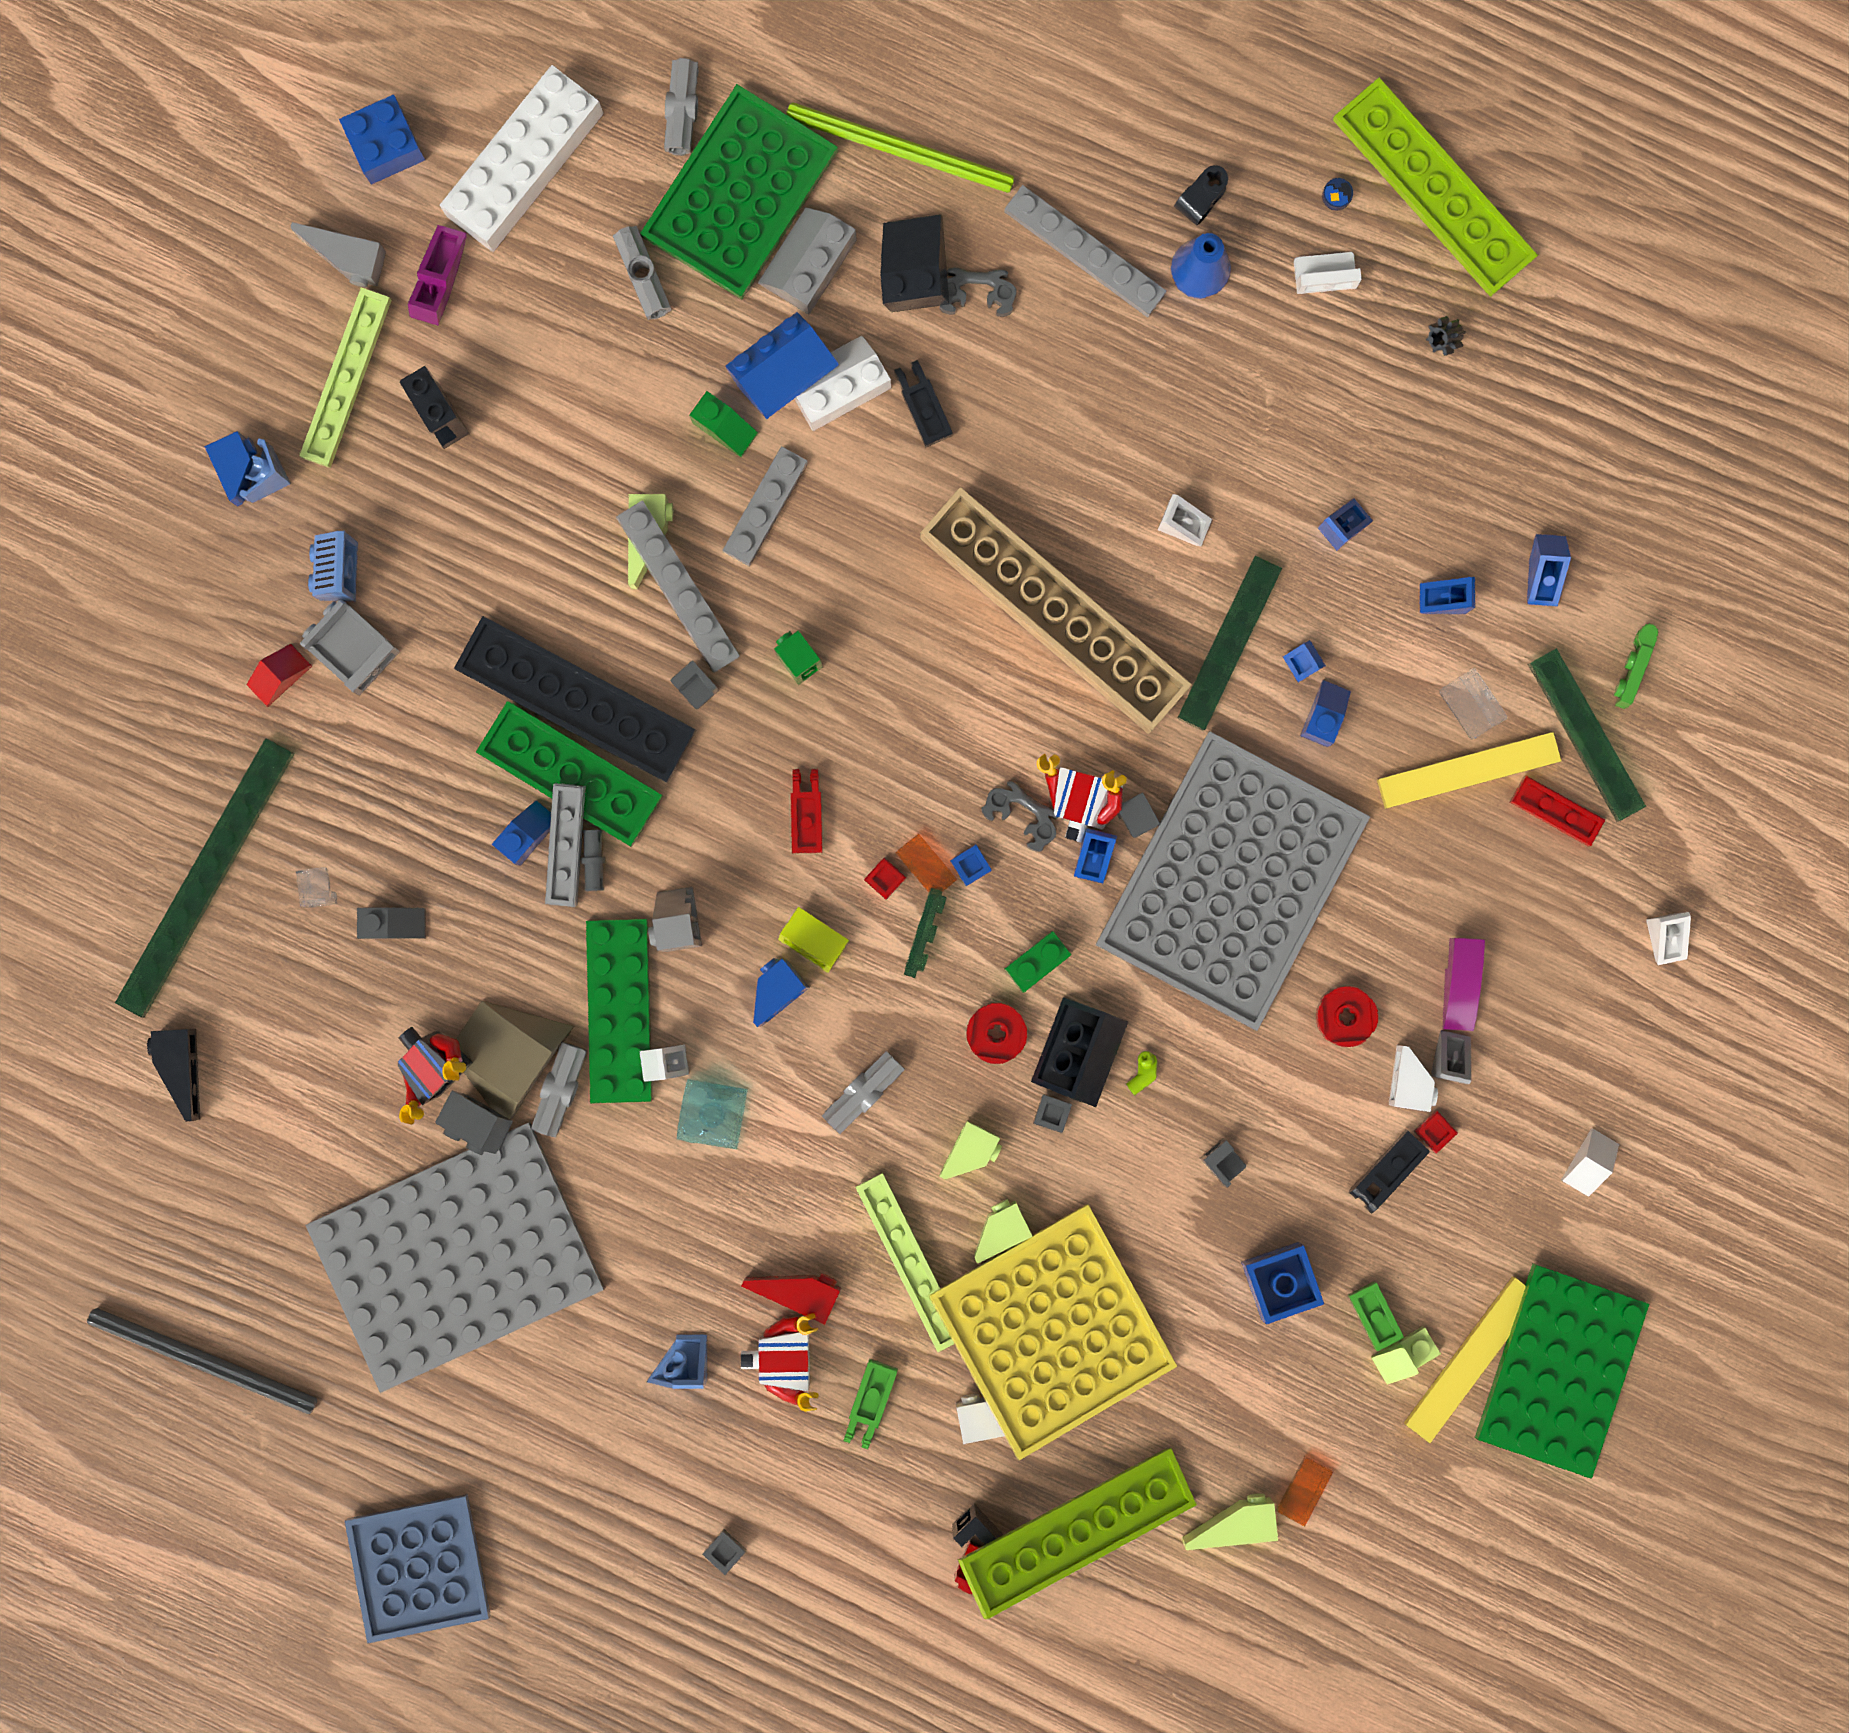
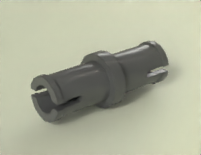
(593, 860)

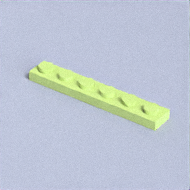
(345, 377)
(904, 1254)

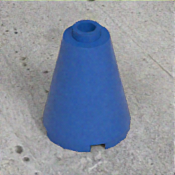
(1201, 266)

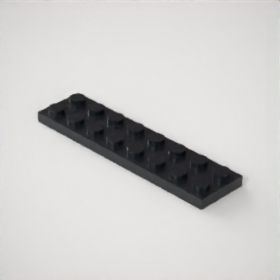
(575, 699)

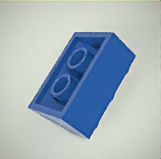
(781, 365)
(776, 990)

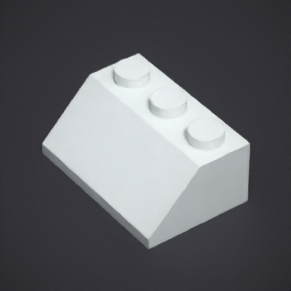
(847, 386)

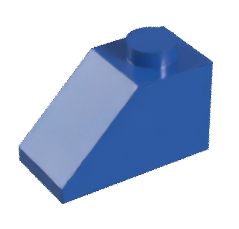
(232, 462)
(1547, 569)
(1326, 714)
(524, 833)

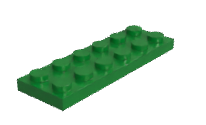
(547, 757)
(618, 1009)

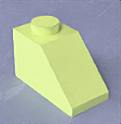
(971, 1151)
(1001, 1230)

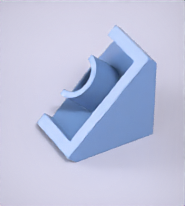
(266, 474)
(683, 1364)

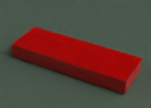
(1557, 811)

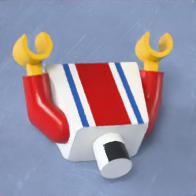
(1082, 797)
(785, 1360)

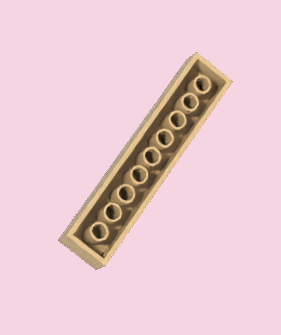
(1054, 610)

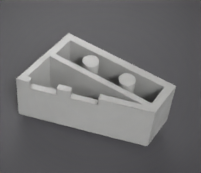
(675, 921)

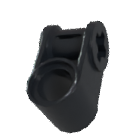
(1200, 197)

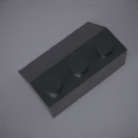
(1079, 1052)

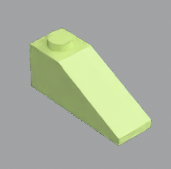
(662, 513)
(1239, 1524)

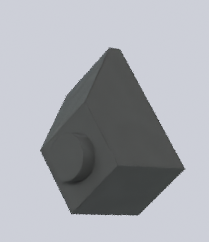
(391, 923)

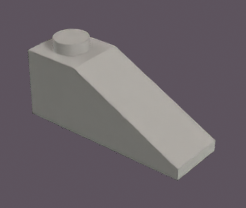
(351, 256)

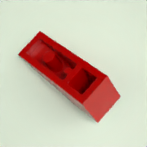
(798, 1292)

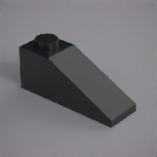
(177, 1064)

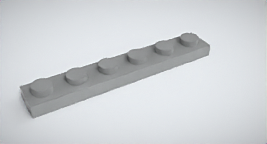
(1085, 251)
(677, 586)

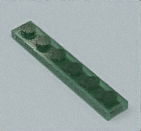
(1229, 643)
(1586, 735)

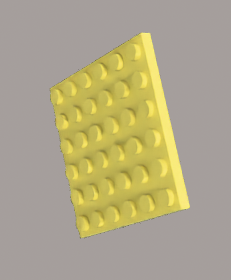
(1052, 1331)

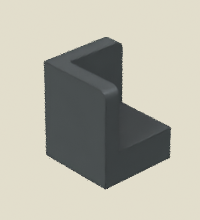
(694, 685)
(1138, 816)
(1223, 1162)

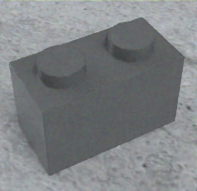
(473, 1122)

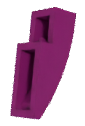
(437, 275)
(1463, 983)

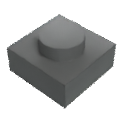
(1052, 1113)
(724, 1552)

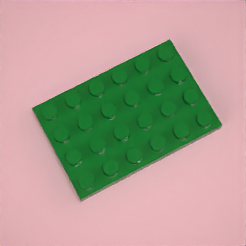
(739, 191)
(1562, 1371)

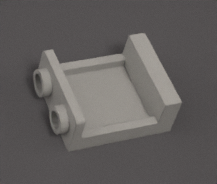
(349, 646)

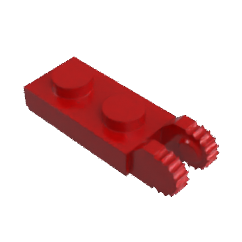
(806, 815)

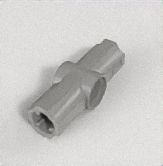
(681, 106)
(635, 257)
(559, 1089)
(863, 1092)

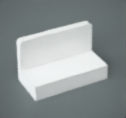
(1326, 273)

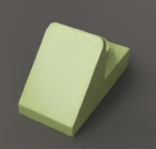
(1405, 1356)

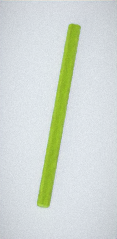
(901, 147)

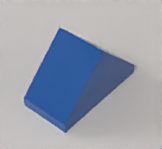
(1345, 524)
(1448, 596)
(1094, 855)

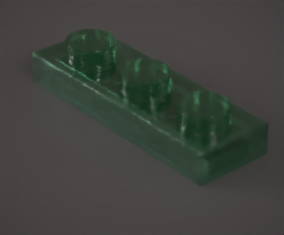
(925, 931)

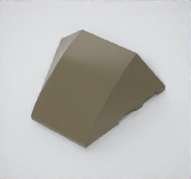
(508, 1053)

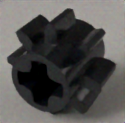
(1445, 335)

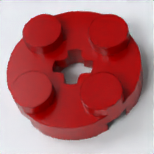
(1359, 1028)
(1006, 1047)

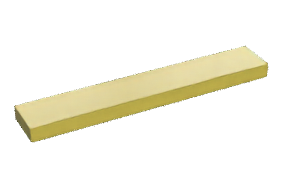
(1469, 770)
(1467, 1363)

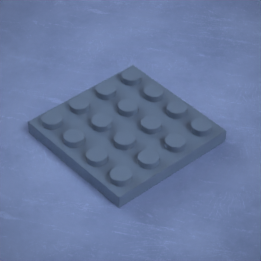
(417, 1568)

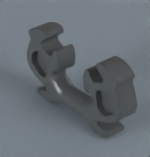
(1002, 295)
(999, 800)

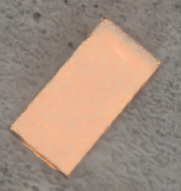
(925, 864)
(1304, 1491)

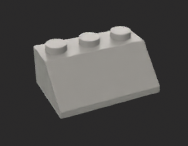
(809, 258)

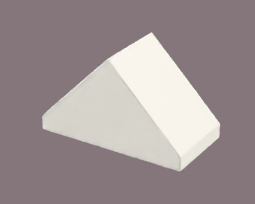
(1184, 521)
(1670, 937)
(664, 1063)
(1592, 1163)

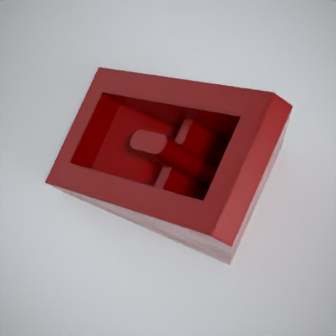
(277, 673)

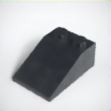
(914, 264)

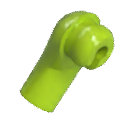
(1146, 1072)

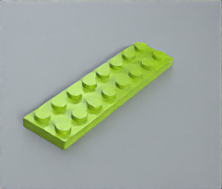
(1434, 187)
(1076, 1533)

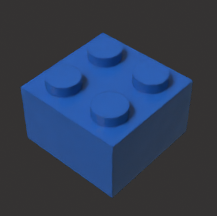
(382, 139)
(1282, 1283)

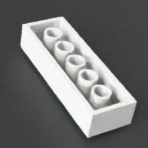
(522, 158)

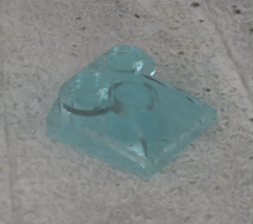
(711, 1114)

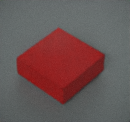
(885, 878)
(1435, 1132)

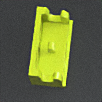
(813, 939)

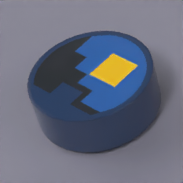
(1337, 194)

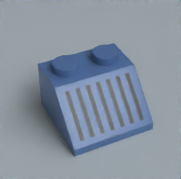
(333, 567)

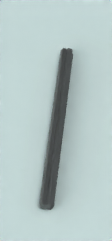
(202, 1361)

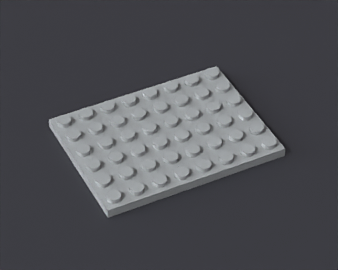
(1232, 881)
(454, 1258)

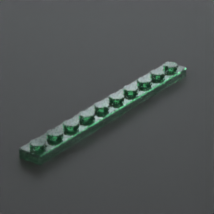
(204, 878)

